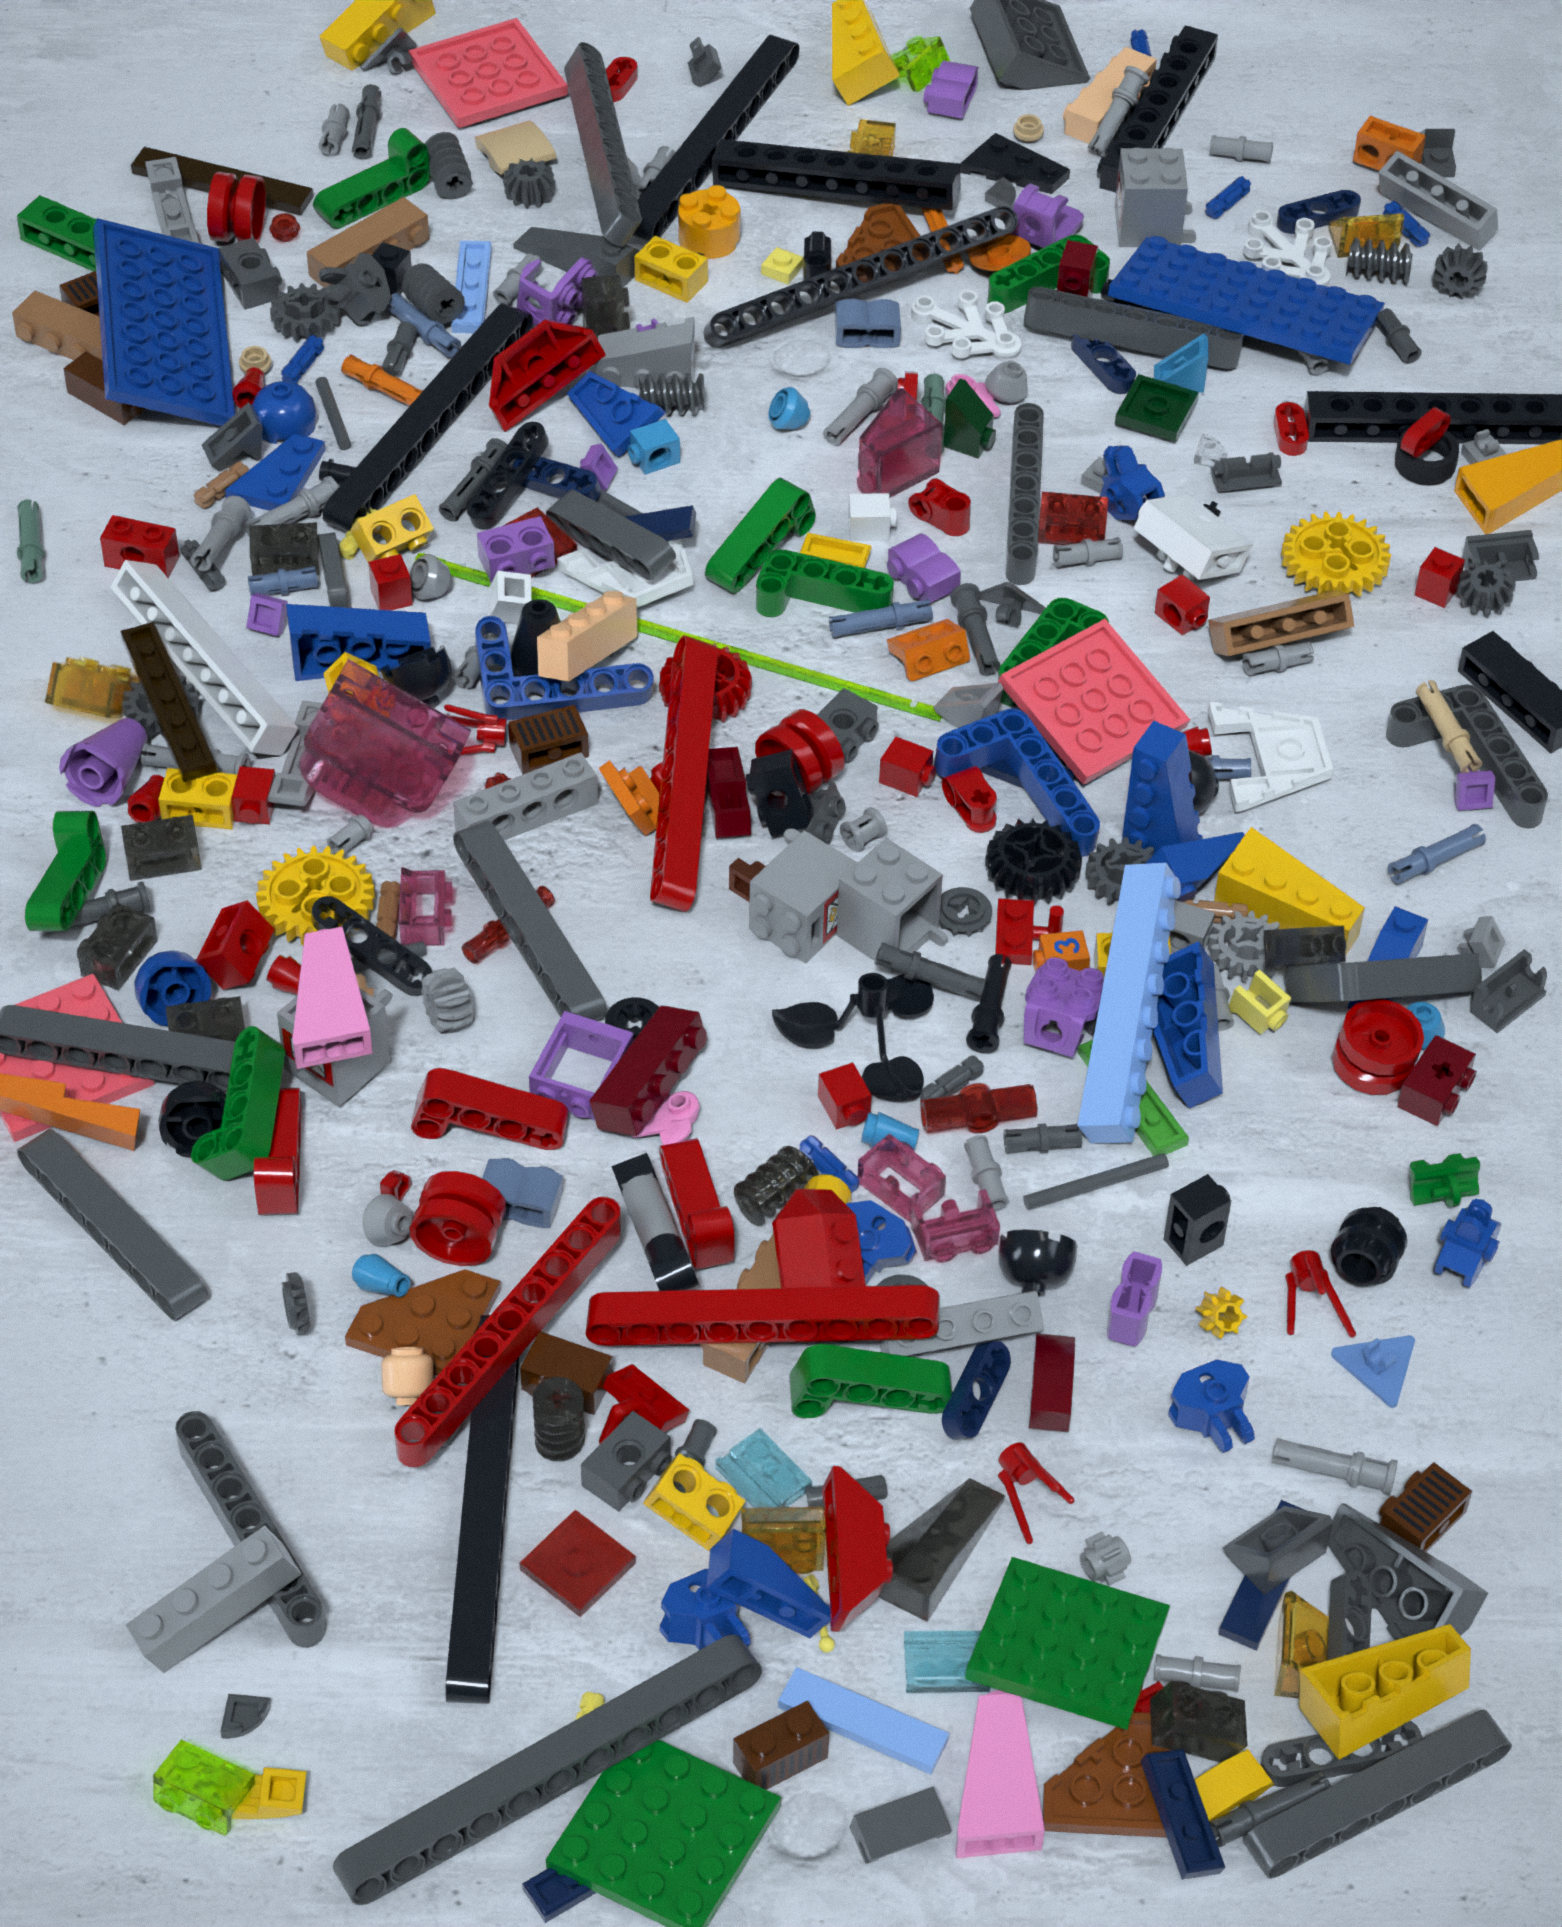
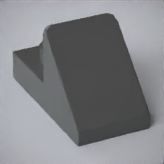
(1438, 151)
(238, 434)

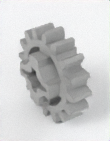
(1245, 947)

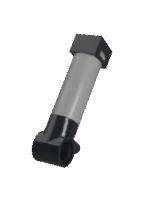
(654, 1224)

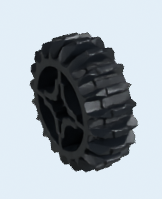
(1033, 861)

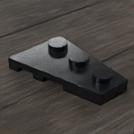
(1010, 160)

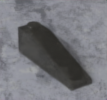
(936, 1547)

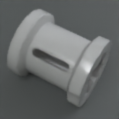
(863, 829)

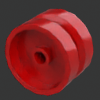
(236, 207)
(813, 745)
(1377, 1046)
(457, 1218)

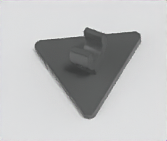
(392, 50)
(1011, 602)

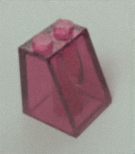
(899, 447)

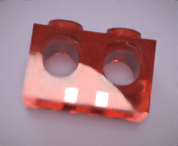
(1071, 518)

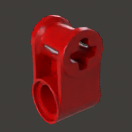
(944, 508)
(971, 798)

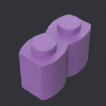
(951, 89)
(923, 568)
(1134, 1298)

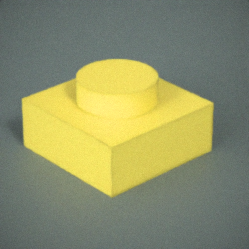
(782, 265)

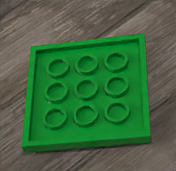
(1068, 1643)
(665, 1835)

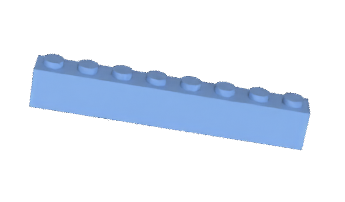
(1129, 1004)

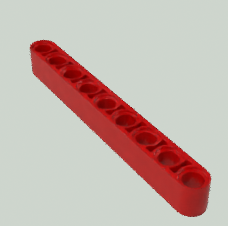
(684, 774)
(594, 1230)
(763, 1315)

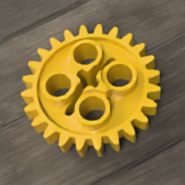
(1336, 554)
(294, 886)

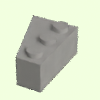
(652, 351)

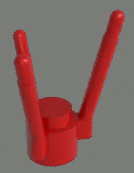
(489, 729)
(1311, 1276)
(1022, 1467)

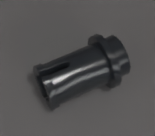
(337, 471)

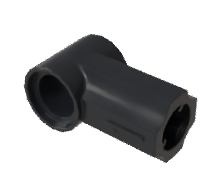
(816, 255)

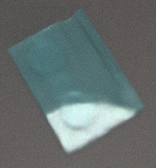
(763, 1472)
(939, 1661)

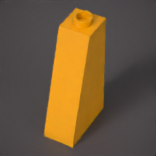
(1510, 484)

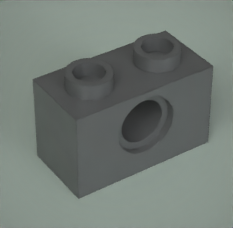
(249, 273)
(851, 720)
(631, 1441)

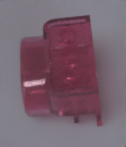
(379, 748)

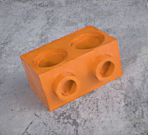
(1381, 139)

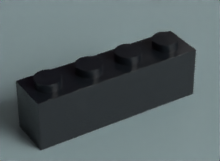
(1515, 688)

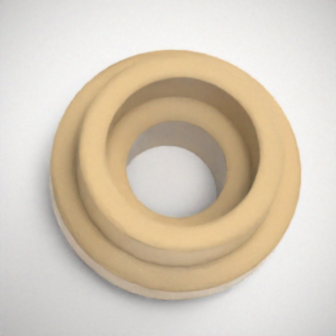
(1028, 128)
(255, 357)

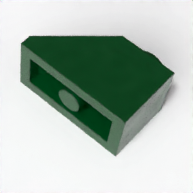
(967, 421)

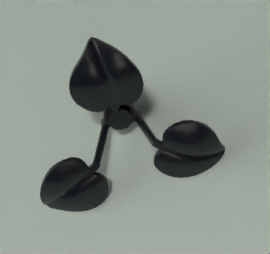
(814, 1026)

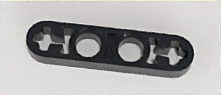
(512, 476)
(375, 941)

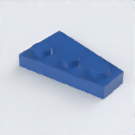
(612, 410)
(280, 473)

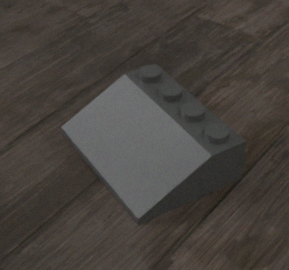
(1029, 43)

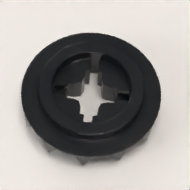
(632, 1010)

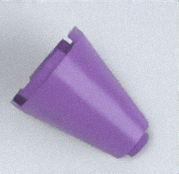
(104, 762)

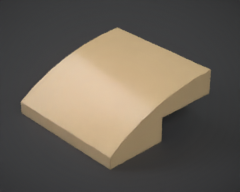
(515, 143)

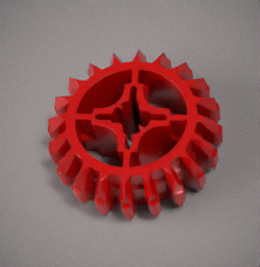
(732, 684)

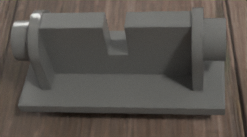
(1237, 474)
(828, 810)

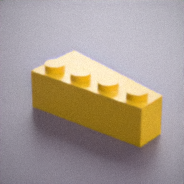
(368, 25)
(858, 51)
(1284, 889)
(1383, 1687)

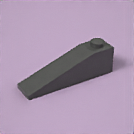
(565, 248)
(1407, 1583)

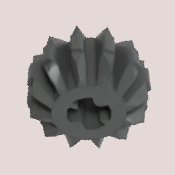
(529, 182)
(1460, 270)
(1486, 587)

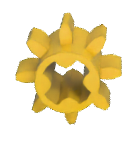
(1221, 1312)

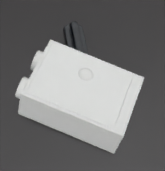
(1192, 537)

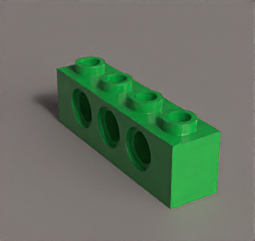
(59, 231)

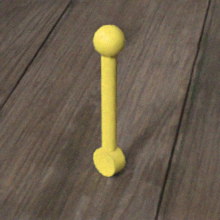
(826, 1643)

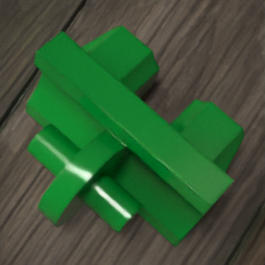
(1444, 1181)

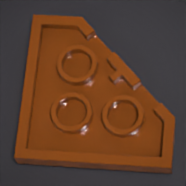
(881, 229)
(429, 1316)
(1106, 1787)

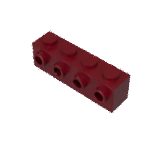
(648, 1070)

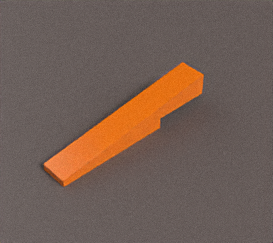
(47, 1103)

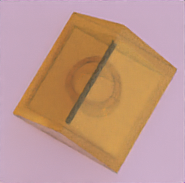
(1374, 227)
(1300, 1643)

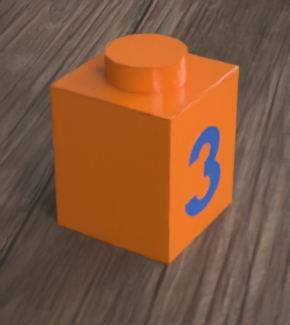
(1065, 945)

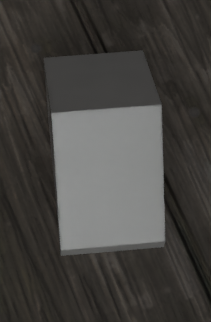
(969, 703)

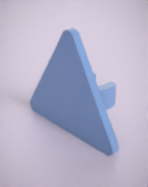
(1378, 1365)

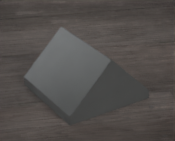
(1280, 1546)

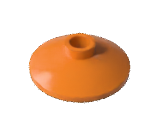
(1001, 253)

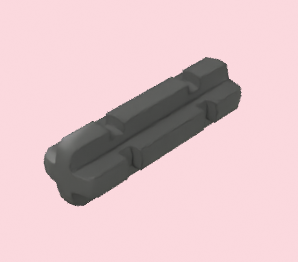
(211, 578)
(954, 1079)

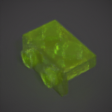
(919, 60)
(201, 1787)

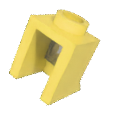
(1262, 1005)

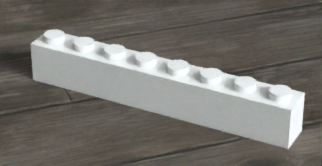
(205, 659)

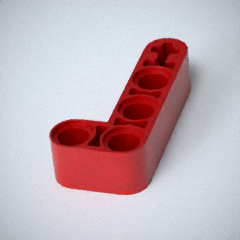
(488, 1108)
(278, 1174)
(703, 1222)

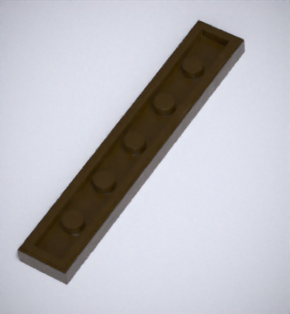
(199, 175)
(168, 702)

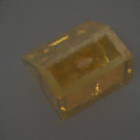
(89, 686)
(791, 1532)

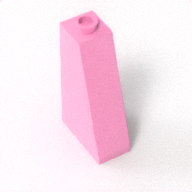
(329, 1005)
(1000, 1788)

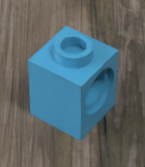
(654, 446)

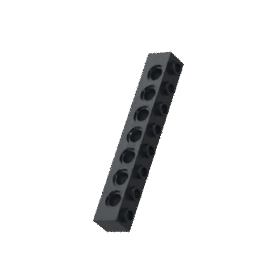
(1163, 100)
(836, 174)
(1386, 415)

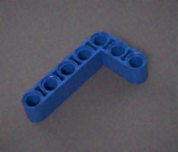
(516, 688)
(1016, 739)

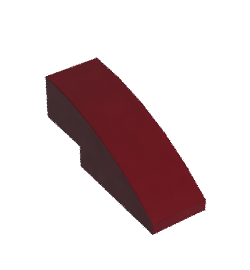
(727, 793)
(1052, 1382)

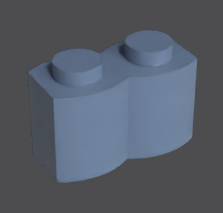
(867, 323)
(528, 1191)

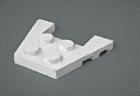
(618, 578)
(1287, 749)

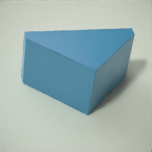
(1186, 366)

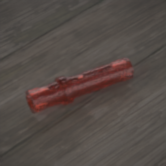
(494, 933)

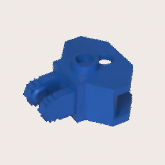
(1127, 483)
(1469, 1241)
(881, 1247)
(1213, 1404)
(700, 1615)

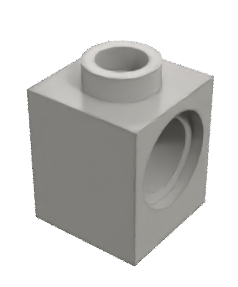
(1191, 926)

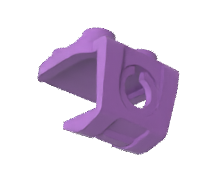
(1044, 218)
(559, 303)
(1064, 997)

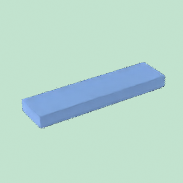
(473, 283)
(867, 1721)

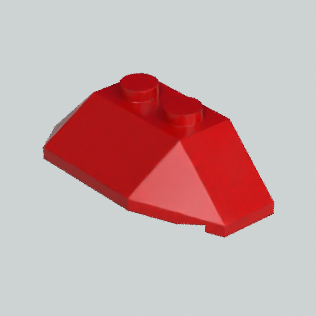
(539, 368)
(817, 1242)
(854, 1547)

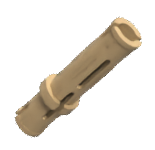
(1454, 737)

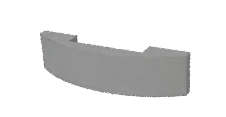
(170, 199)
(289, 785)

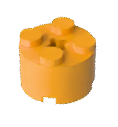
(709, 222)

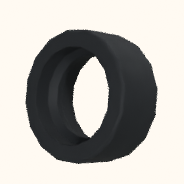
(1429, 472)

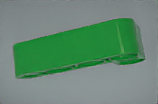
(379, 185)
(1038, 269)
(777, 512)
(819, 581)
(1056, 623)
(70, 874)
(247, 1110)
(866, 1378)

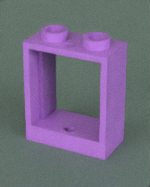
(578, 1034)

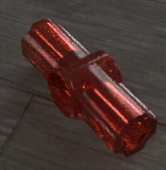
(978, 1108)

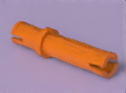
(376, 378)

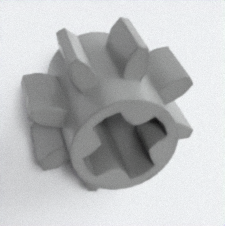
(1105, 1558)

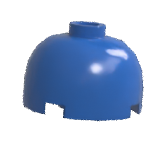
(284, 411)
(170, 980)

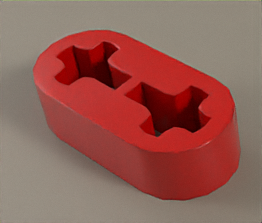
(621, 76)
(1297, 428)
(1425, 432)

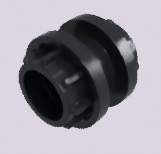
(1369, 1246)

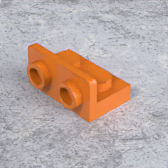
(931, 648)
(635, 794)

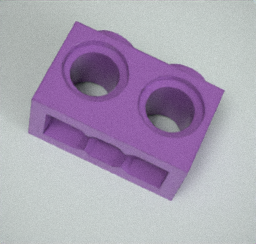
(516, 548)

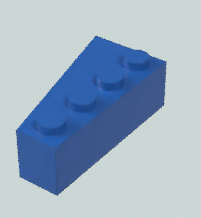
(376, 636)
(1160, 791)
(1189, 1025)

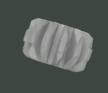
(447, 999)

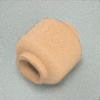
(406, 1374)

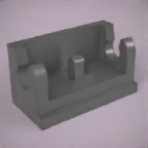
(1512, 549)
(1508, 992)
(899, 1825)

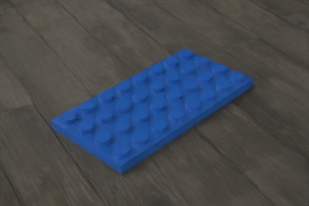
(1247, 299)
(162, 323)

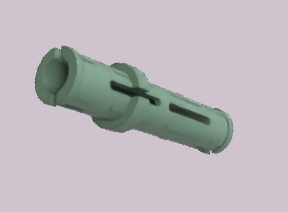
(934, 398)
(30, 549)

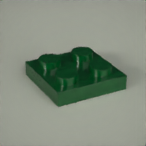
(1156, 407)

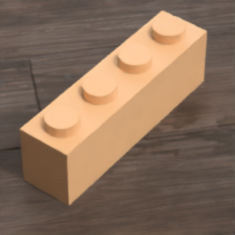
(1089, 109)
(587, 636)

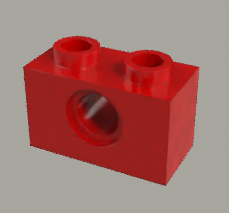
(139, 542)
(235, 945)

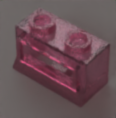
(430, 927)
(910, 1166)
(955, 1231)

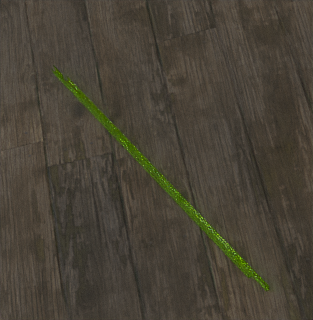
(753, 659)

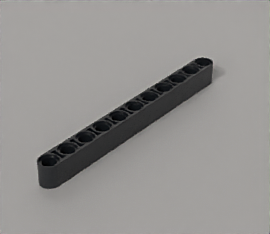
(724, 120)
(851, 286)
(426, 419)
(481, 1543)

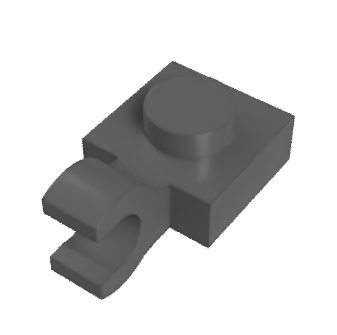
(704, 63)

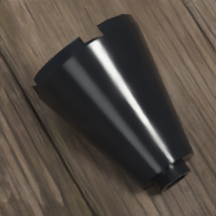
(534, 620)

